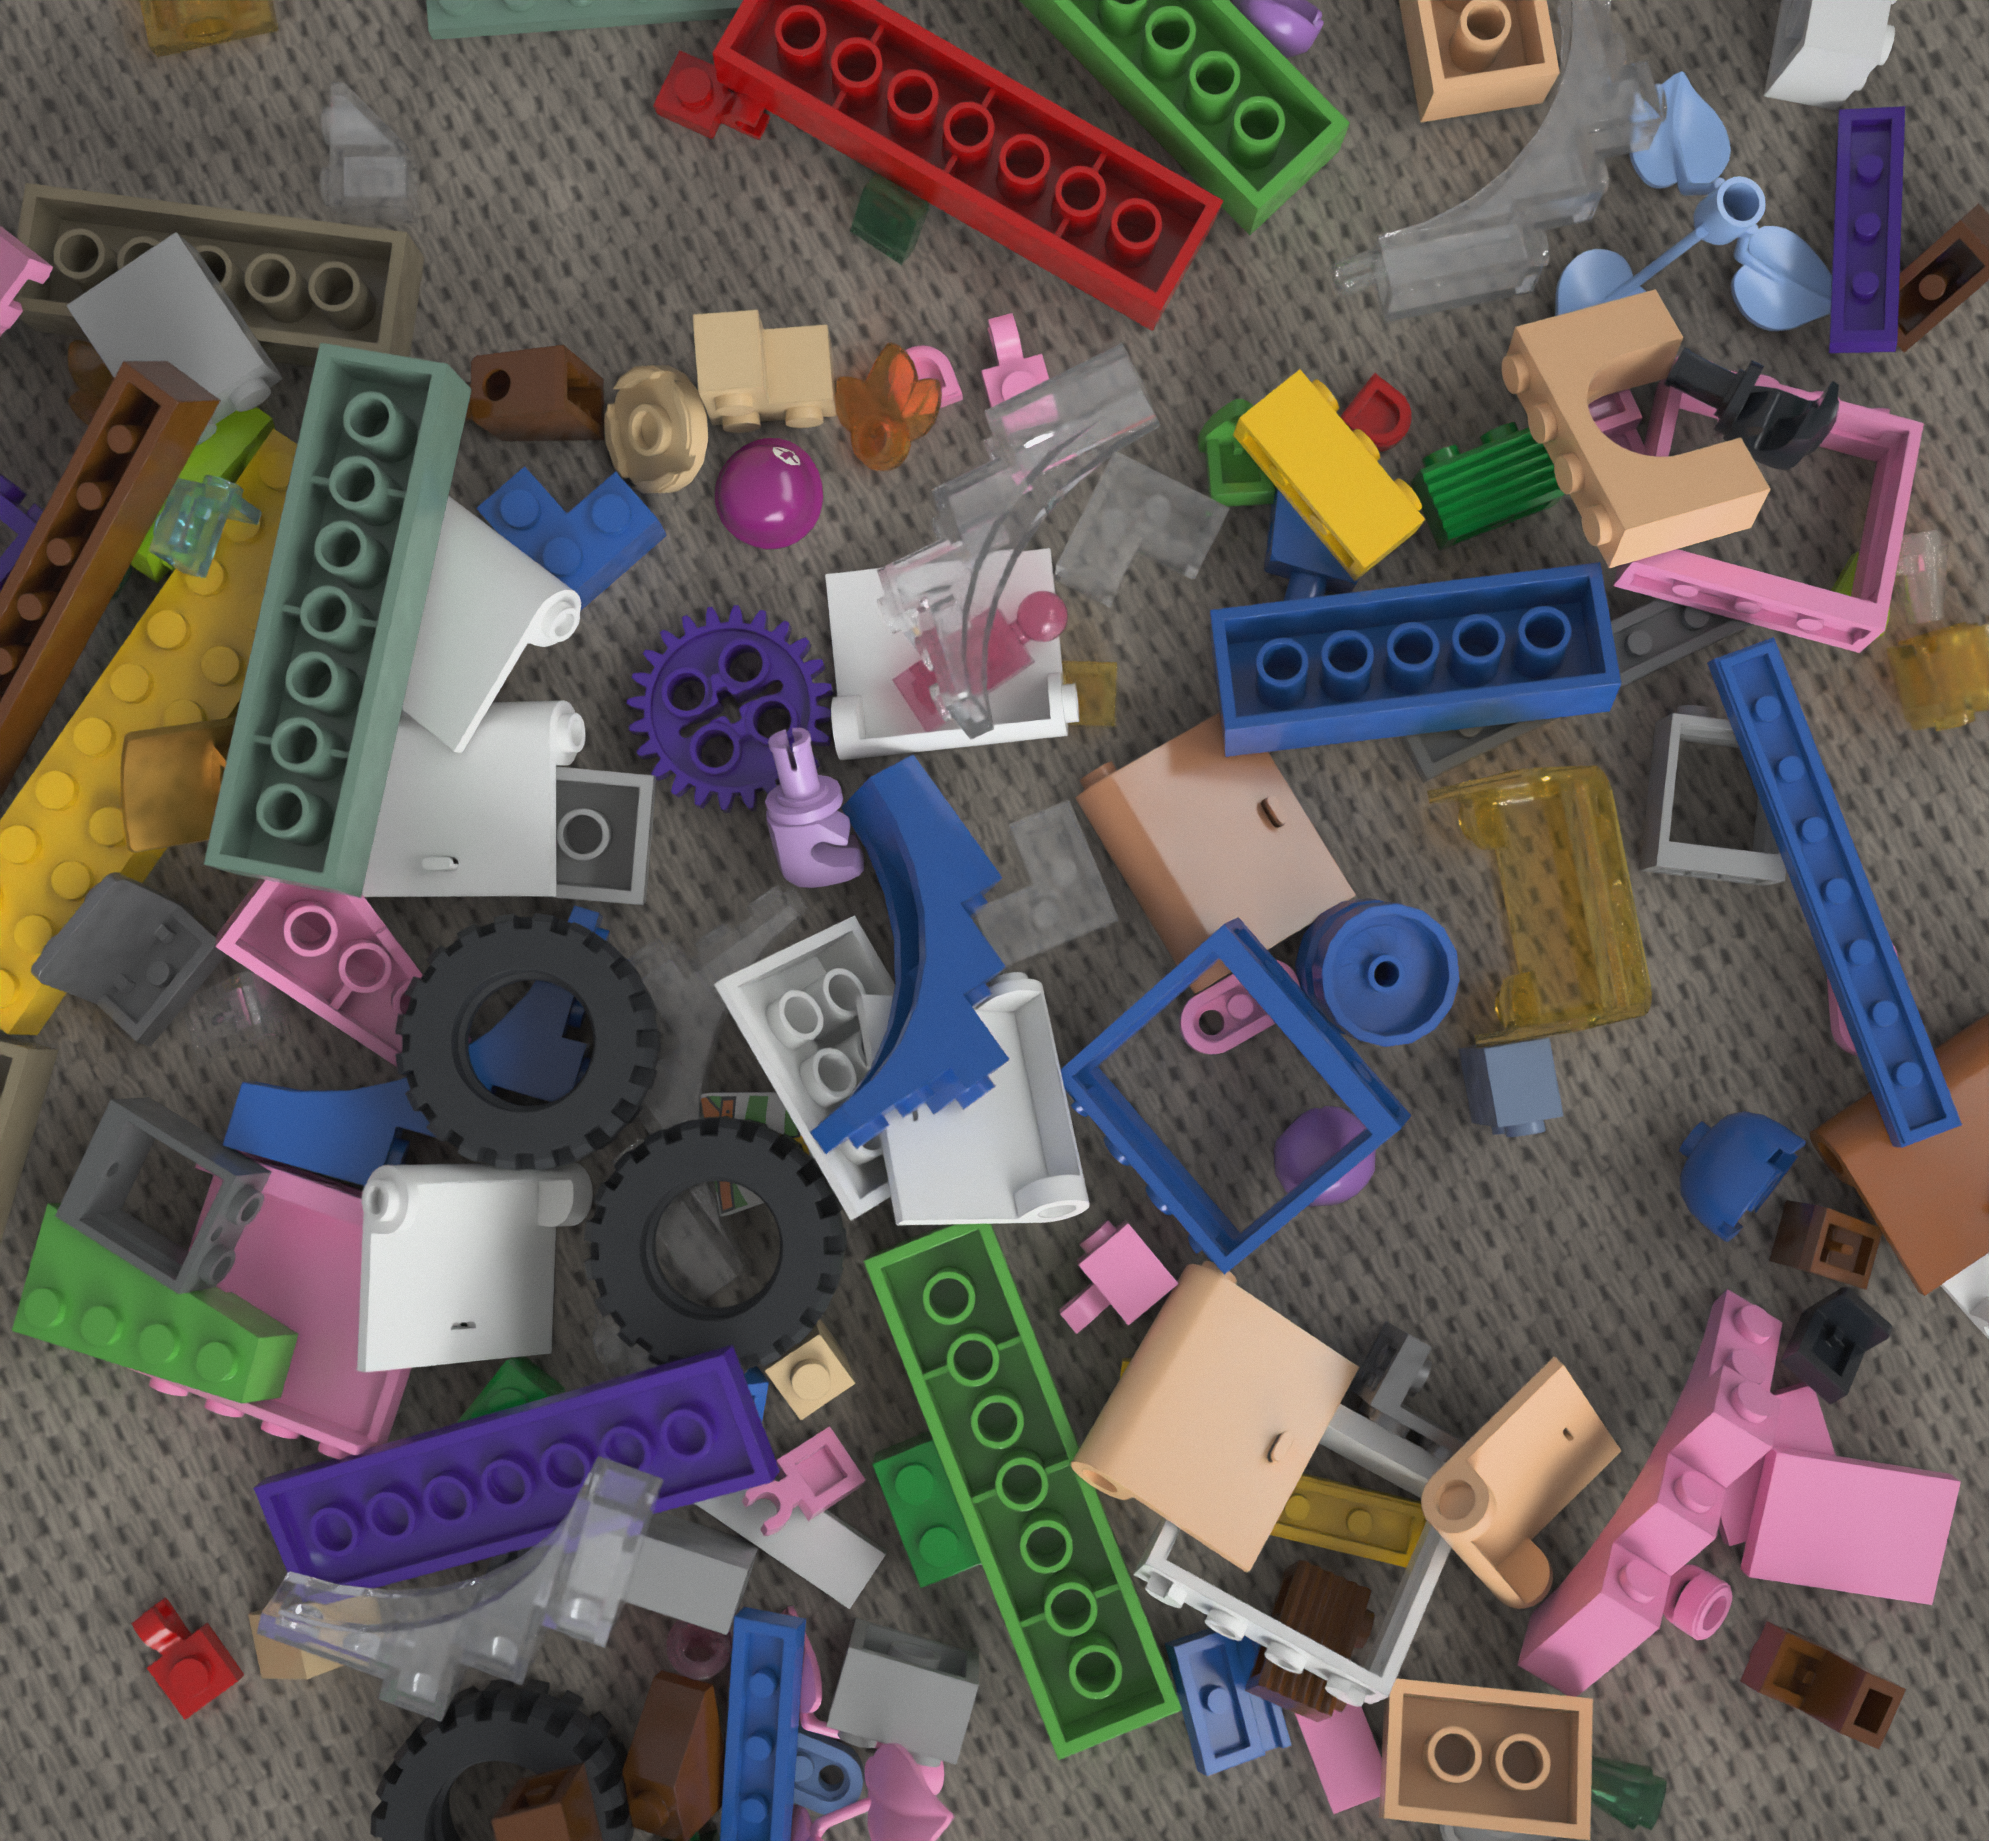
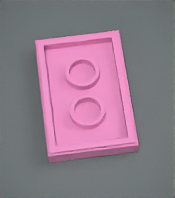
(1850, 1525)

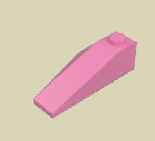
(327, 956)

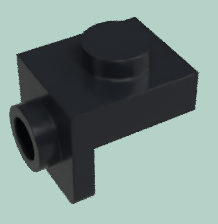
(1833, 1341)

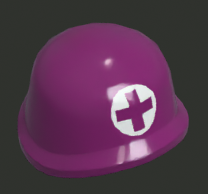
(769, 494)

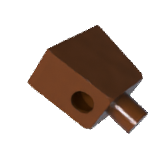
(536, 395)

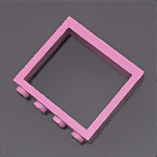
(1777, 601)

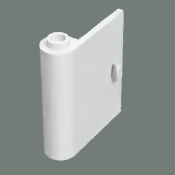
(476, 622)
(872, 714)
(478, 806)
(1004, 1154)
(457, 1250)

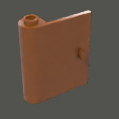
(1932, 1192)

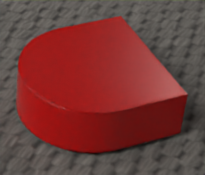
(1379, 413)

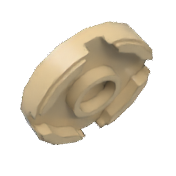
(656, 429)

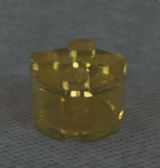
(1942, 675)

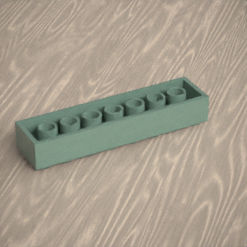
(339, 620)

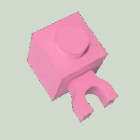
(1121, 1275)

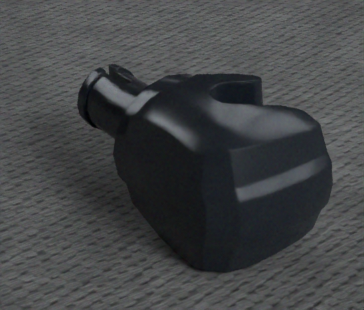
(1770, 421)

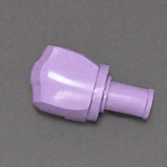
(803, 818)

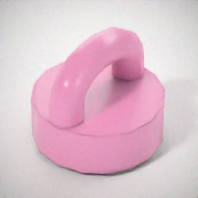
(1701, 1604)

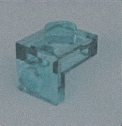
(193, 522)

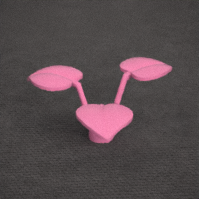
(899, 1790)

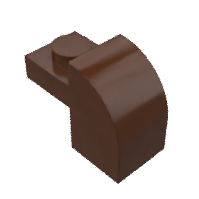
(1823, 1684)

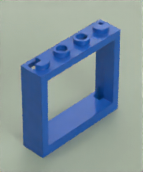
(1167, 1180)

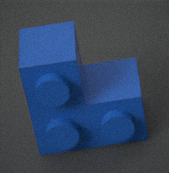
(579, 547)

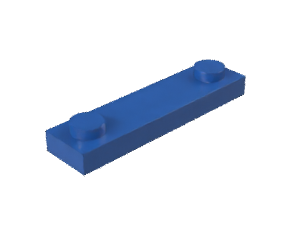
(762, 1726)

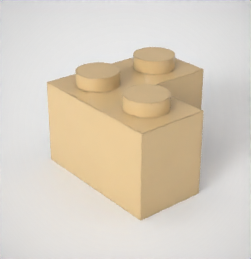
(761, 372)

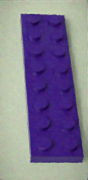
(516, 1473)

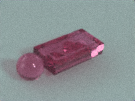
(1039, 618)

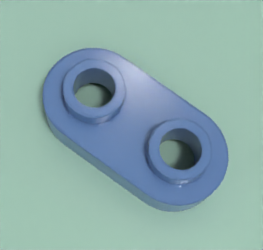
(813, 1754)

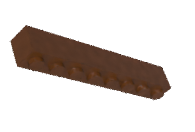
(90, 539)

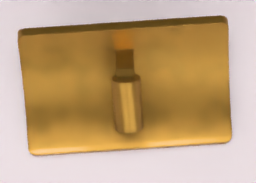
(172, 782)

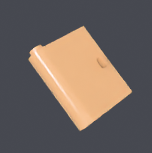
(1204, 1409)
(1516, 1481)

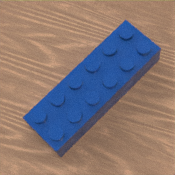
(1414, 659)

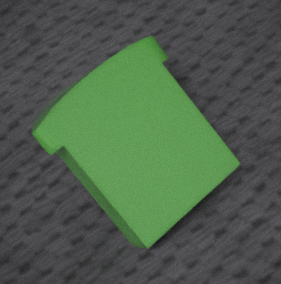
(1231, 471)

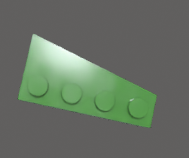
(115, 1312)

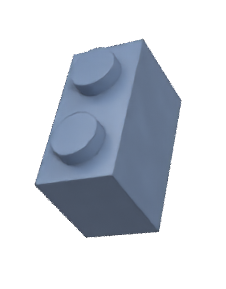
(1512, 1086)

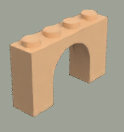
(1626, 499)

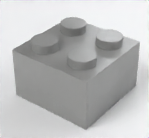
(603, 835)
(904, 1693)

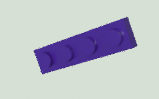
(1867, 230)

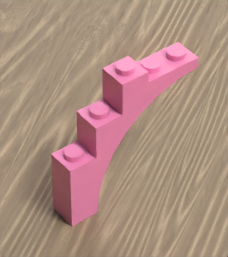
(1671, 1511)

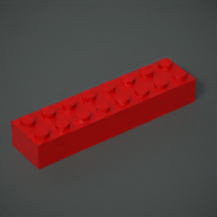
(973, 145)

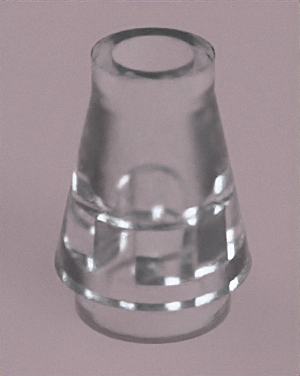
(1922, 576)

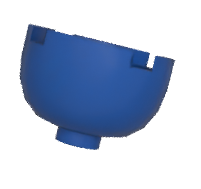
(1734, 1168)

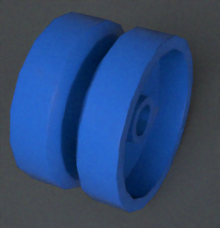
(1413, 976)

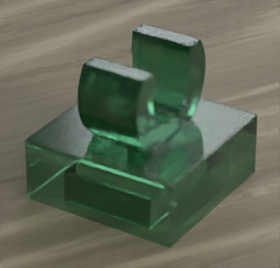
(889, 218)

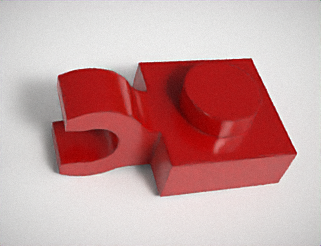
(701, 103)
(192, 1665)

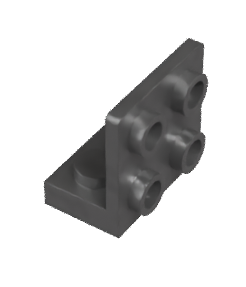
(1389, 1372)

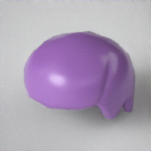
(1285, 23)
(1311, 1142)

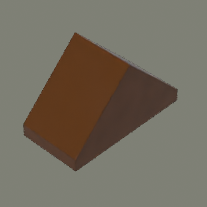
(1826, 1243)

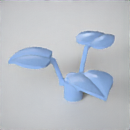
(1780, 276)

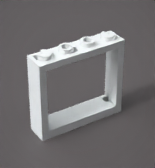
(1391, 1459)

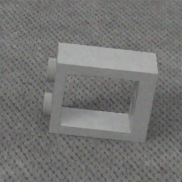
(1658, 854)

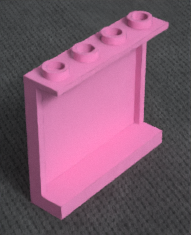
(305, 1271)

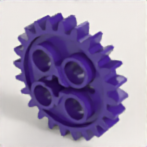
(706, 657)

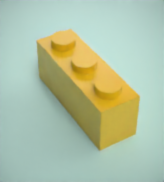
(1329, 473)

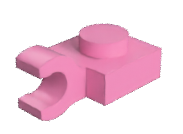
(1013, 371)

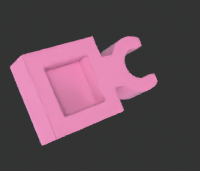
(811, 1478)

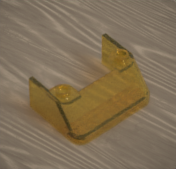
(1562, 898)

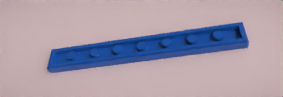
(1834, 893)

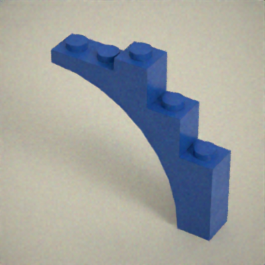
(942, 961)
(362, 1128)

